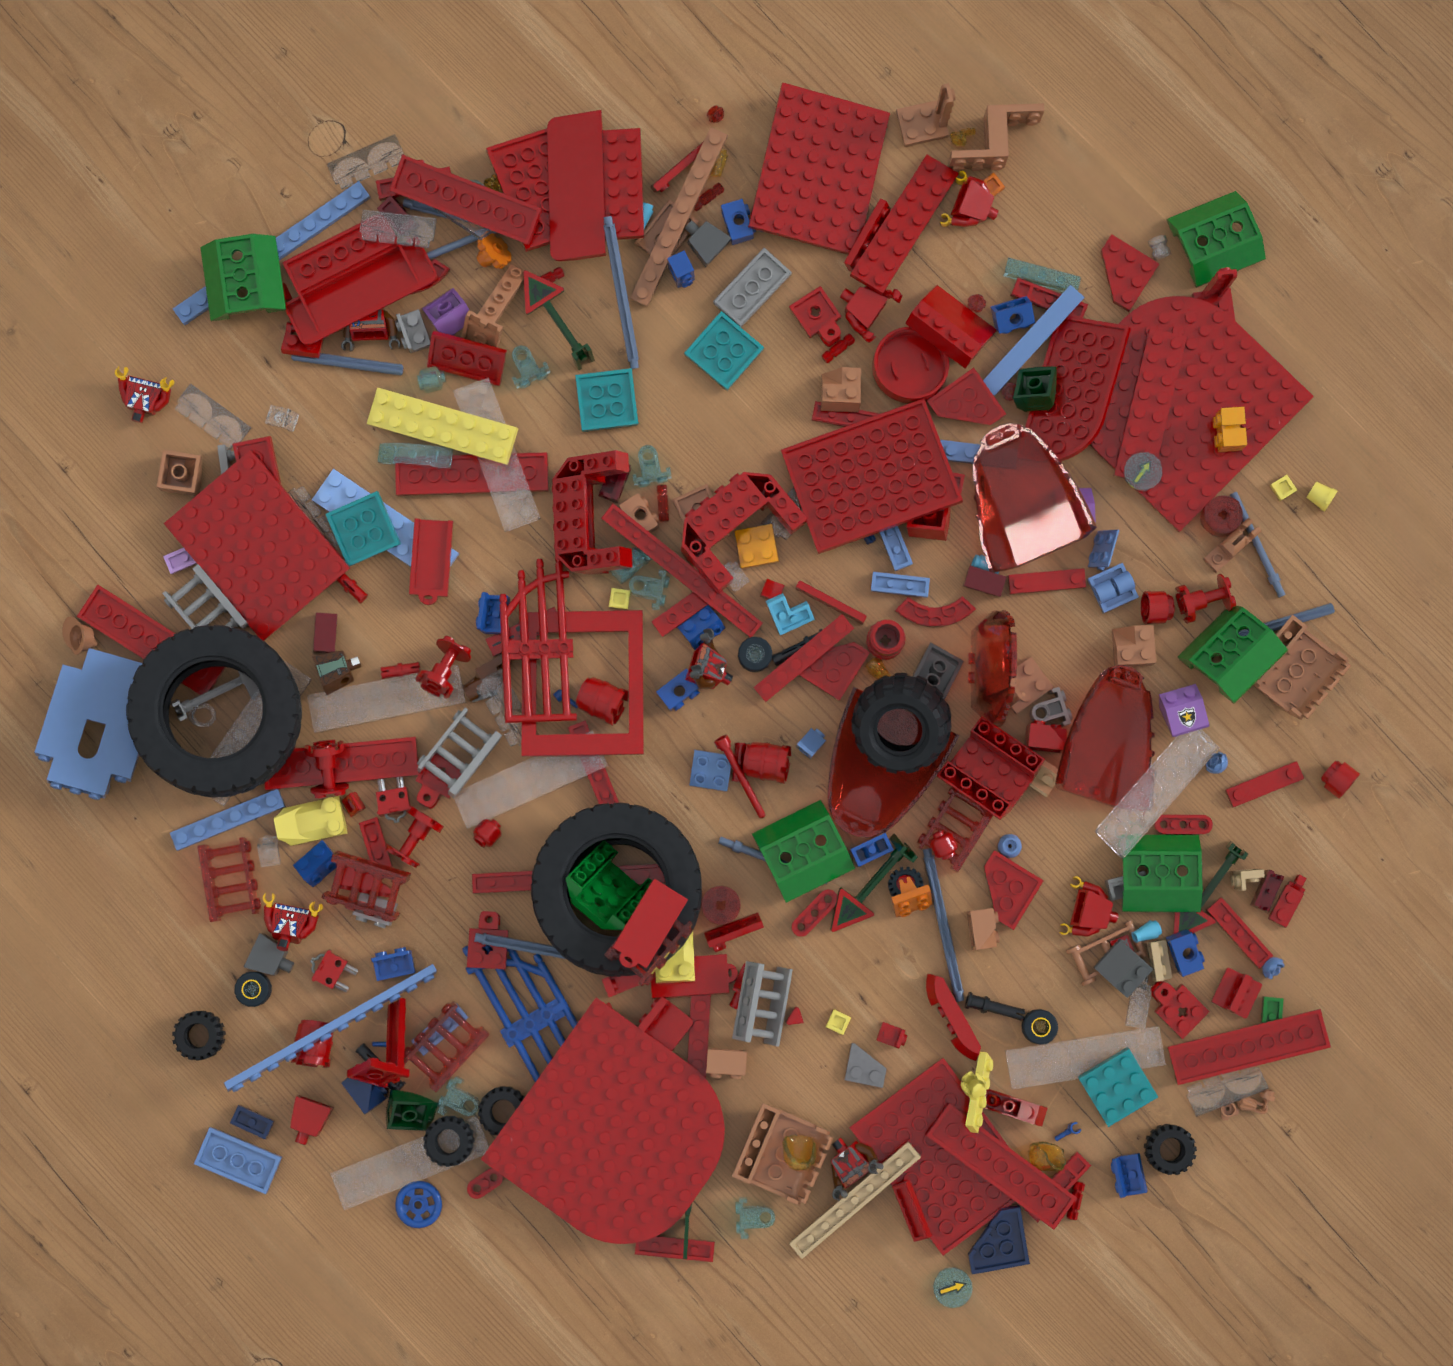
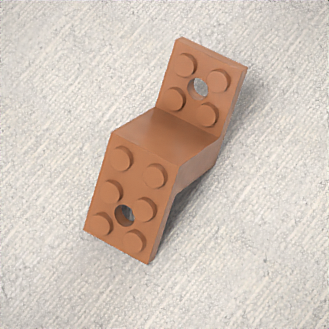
(996, 136)

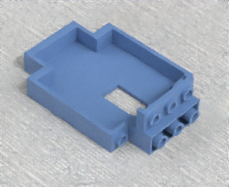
(96, 695)

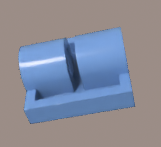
(1113, 587)

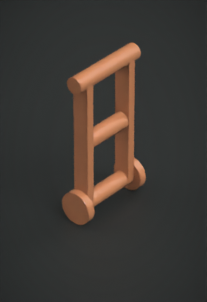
(1076, 950)

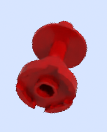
(1198, 600)
(436, 680)
(326, 761)
(418, 830)

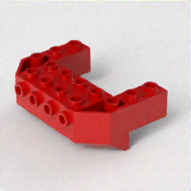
(728, 510)
(575, 513)

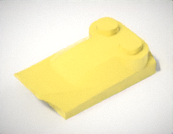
(311, 821)
(680, 966)

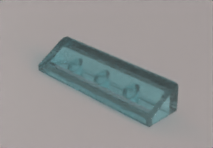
(1041, 275)

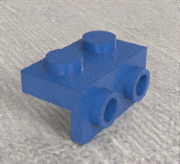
(489, 614)
(694, 626)
(316, 864)
(394, 964)
(1129, 1175)

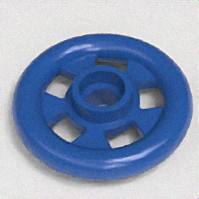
(434, 1210)

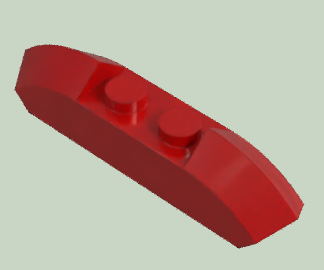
(965, 1039)

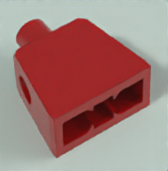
(309, 1118)

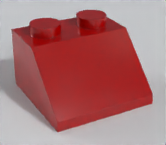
(932, 526)

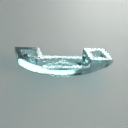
(415, 454)

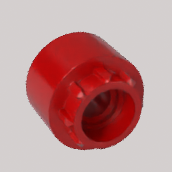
(1156, 607)
(1339, 778)

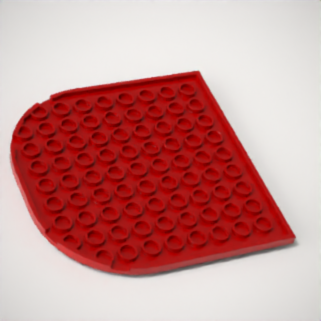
(1217, 371)
(613, 1132)

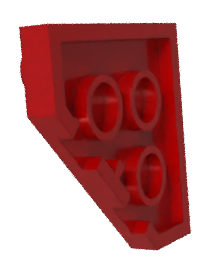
(1126, 271)
(967, 401)
(836, 669)
(1010, 888)

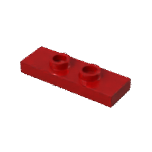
(678, 614)
(912, 1211)

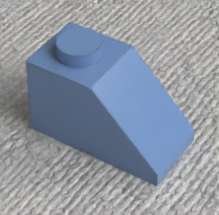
(811, 742)

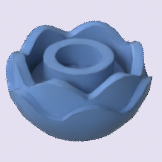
(1217, 763)
(1003, 847)
(1272, 967)

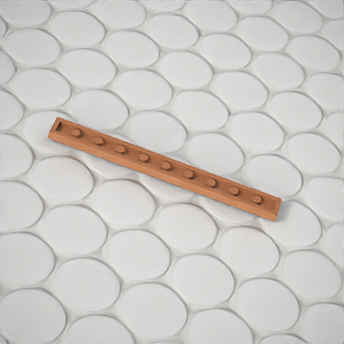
(679, 216)

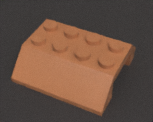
(1302, 672)
(763, 1157)

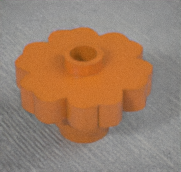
(493, 252)

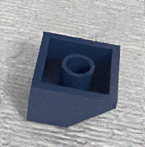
(365, 1094)

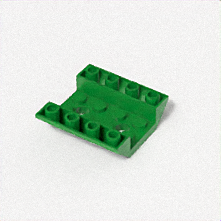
(1224, 245)
(255, 271)
(1243, 657)
(810, 863)
(594, 881)
(1162, 887)

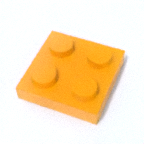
(756, 546)

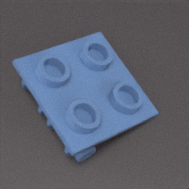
(1103, 549)
(710, 770)

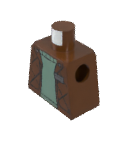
(335, 670)

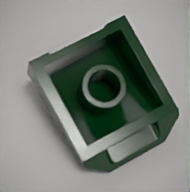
(1035, 388)
(409, 1111)

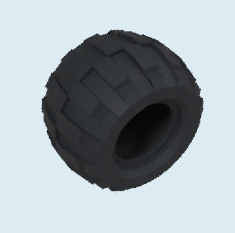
(908, 694)

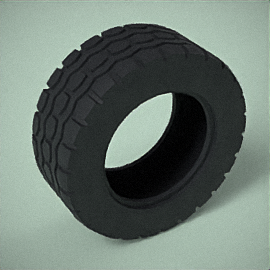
(174, 662)
(573, 842)

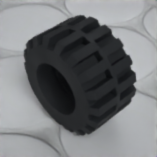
(182, 1035)
(488, 1101)
(431, 1141)
(1186, 1153)

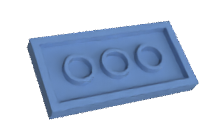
(238, 1160)

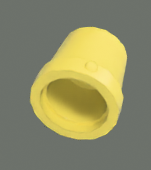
(1321, 495)

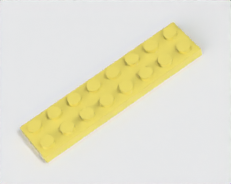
(442, 426)

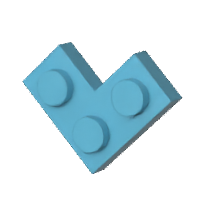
(788, 618)

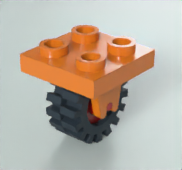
(908, 892)

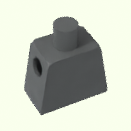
(706, 241)
(267, 958)

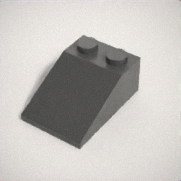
(938, 668)

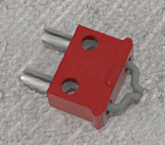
(393, 803)
(328, 968)

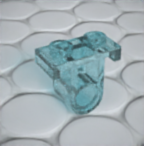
(527, 368)
(650, 469)
(638, 560)
(652, 589)
(456, 1099)
(751, 1217)

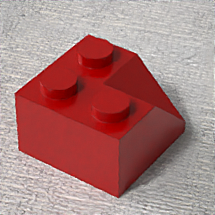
(1045, 737)

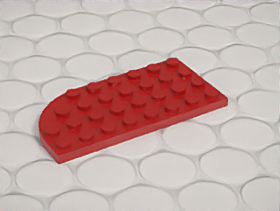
(1087, 368)

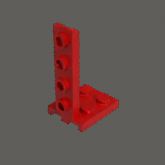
(1218, 290)
(379, 1072)

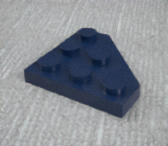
(1001, 1243)

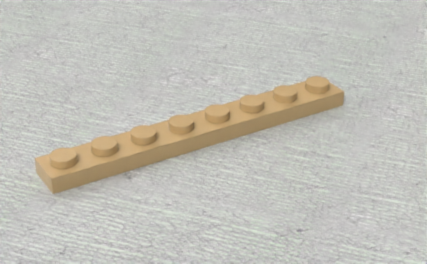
(856, 1199)

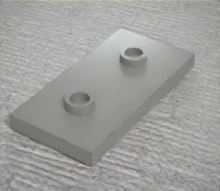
(752, 287)

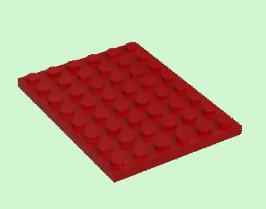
(818, 169)
(871, 476)
(257, 545)
(949, 1192)

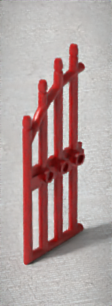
(536, 649)

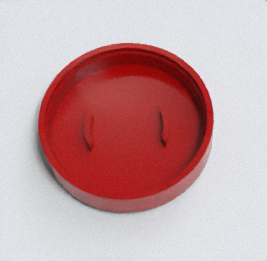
(909, 366)

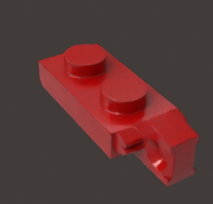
(1288, 901)

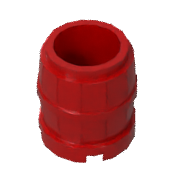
(893, 632)
(602, 700)
(767, 761)
(320, 1052)

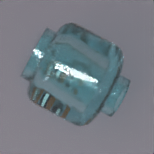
(430, 379)

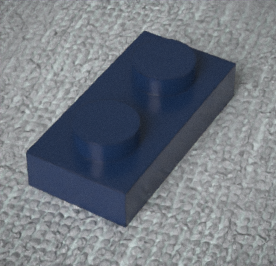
(252, 1122)

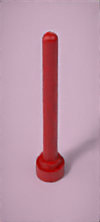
(724, 745)

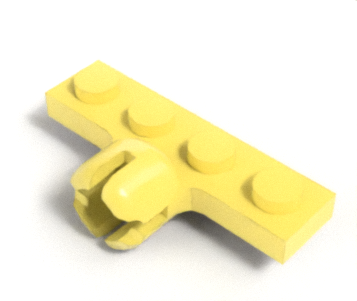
(975, 1087)

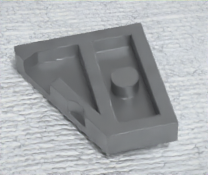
(864, 1068)

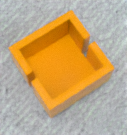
(1229, 434)

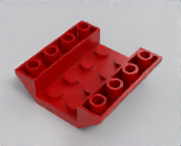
(992, 769)

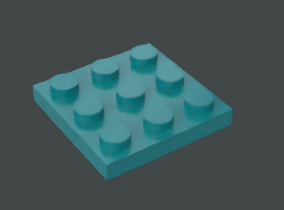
(724, 350)
(606, 400)
(363, 528)
(1118, 1086)

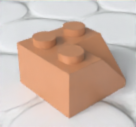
(841, 390)
(180, 473)
(1134, 646)
(982, 928)
(726, 1062)

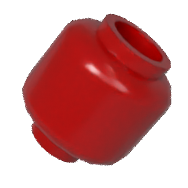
(487, 833)
(943, 845)

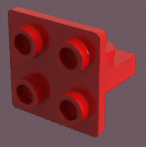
(1236, 992)

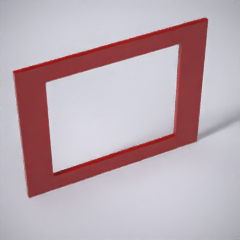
(591, 744)

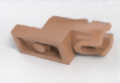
(1231, 546)

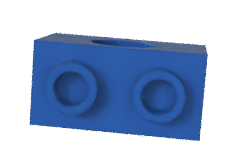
(735, 210)
(681, 269)
(1002, 312)
(667, 694)
(871, 850)
(1177, 944)

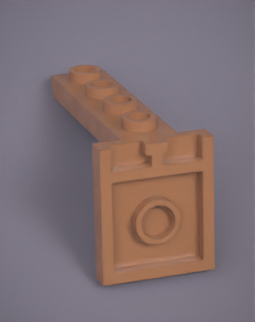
(927, 120)
(484, 326)
(1029, 685)

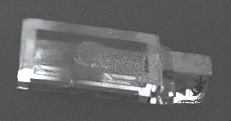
(1139, 1006)

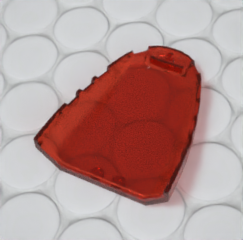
(1025, 499)
(993, 666)
(1109, 738)
(866, 797)

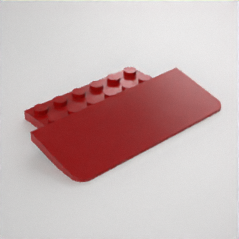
(590, 178)
(350, 280)

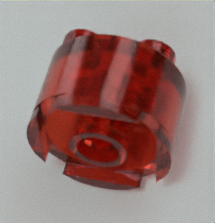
(1213, 523)
(721, 894)

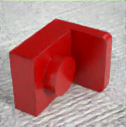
(891, 1035)

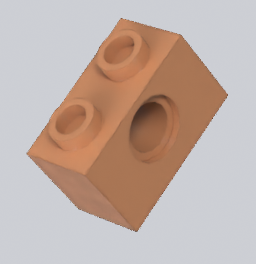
(638, 504)

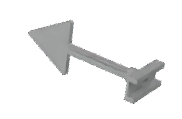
(188, 705)

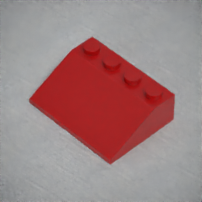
(950, 326)

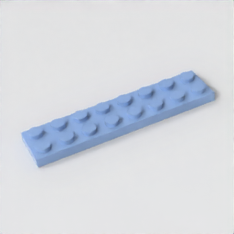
(340, 490)

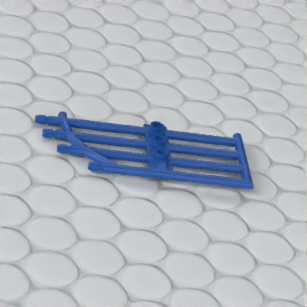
(535, 1021)

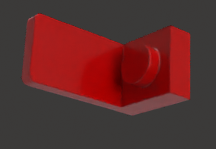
(616, 985)

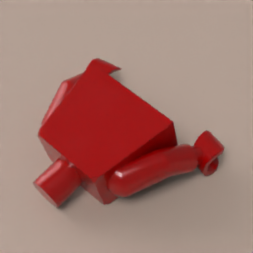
(865, 307)

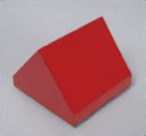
(353, 804)
(795, 1017)

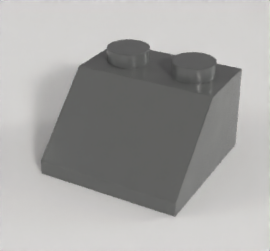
(1123, 968)

